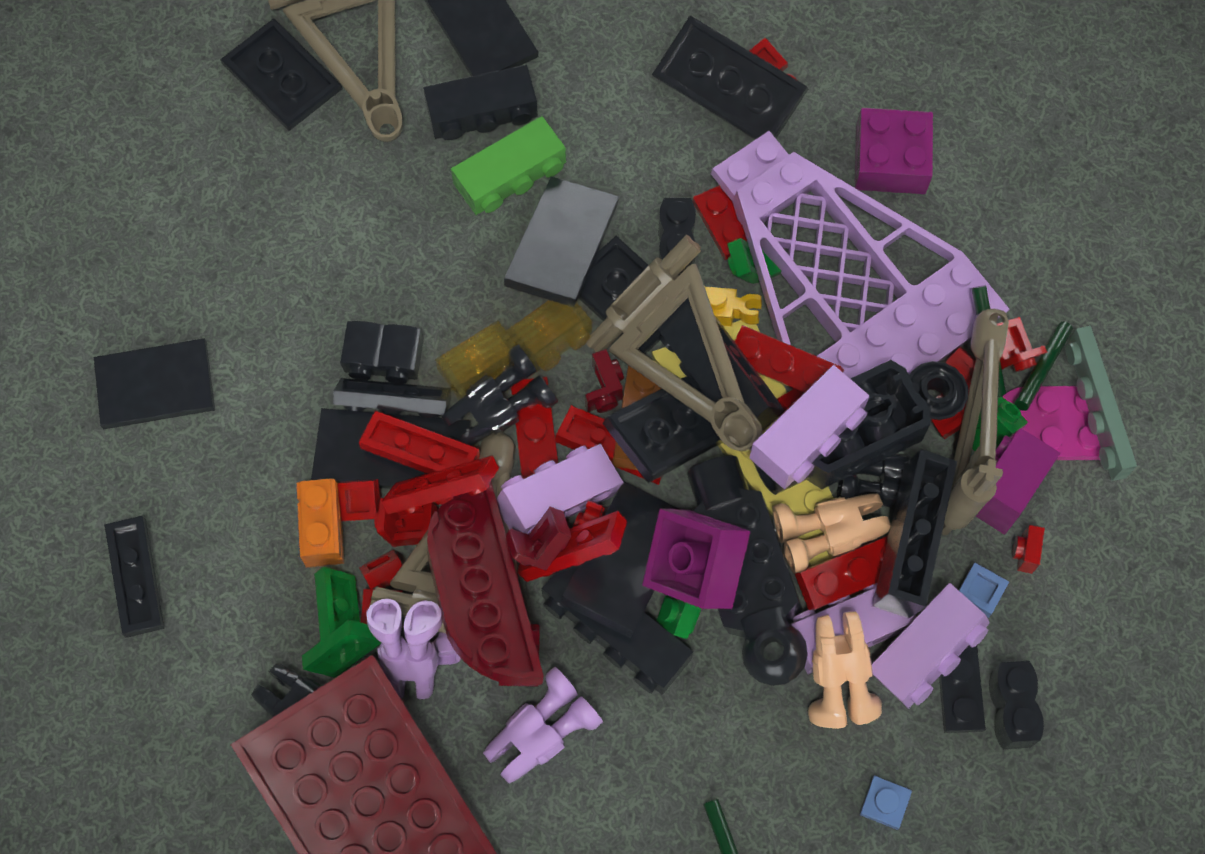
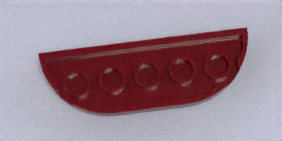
(481, 590)

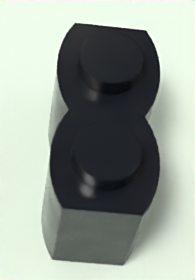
(675, 222)
(381, 351)
(1018, 715)

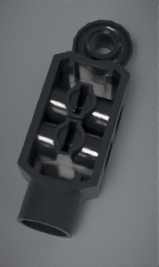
(896, 419)
(765, 591)

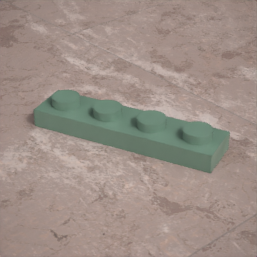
(1103, 414)

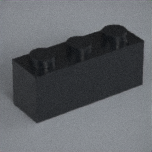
(481, 102)

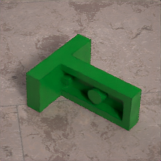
(341, 633)

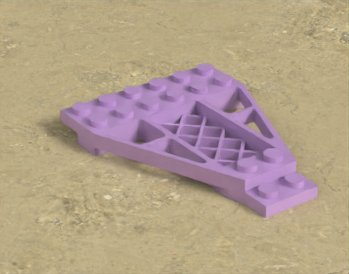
(915, 329)

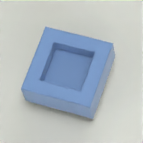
(983, 588)
(885, 802)

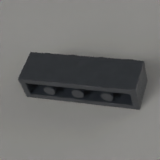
(683, 337)
(915, 534)
(649, 653)

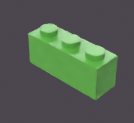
(509, 166)

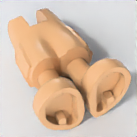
(839, 521)
(842, 660)

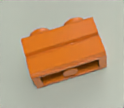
(319, 523)

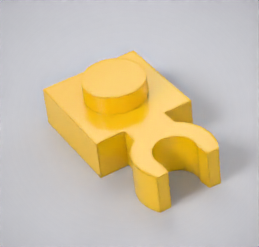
(728, 305)

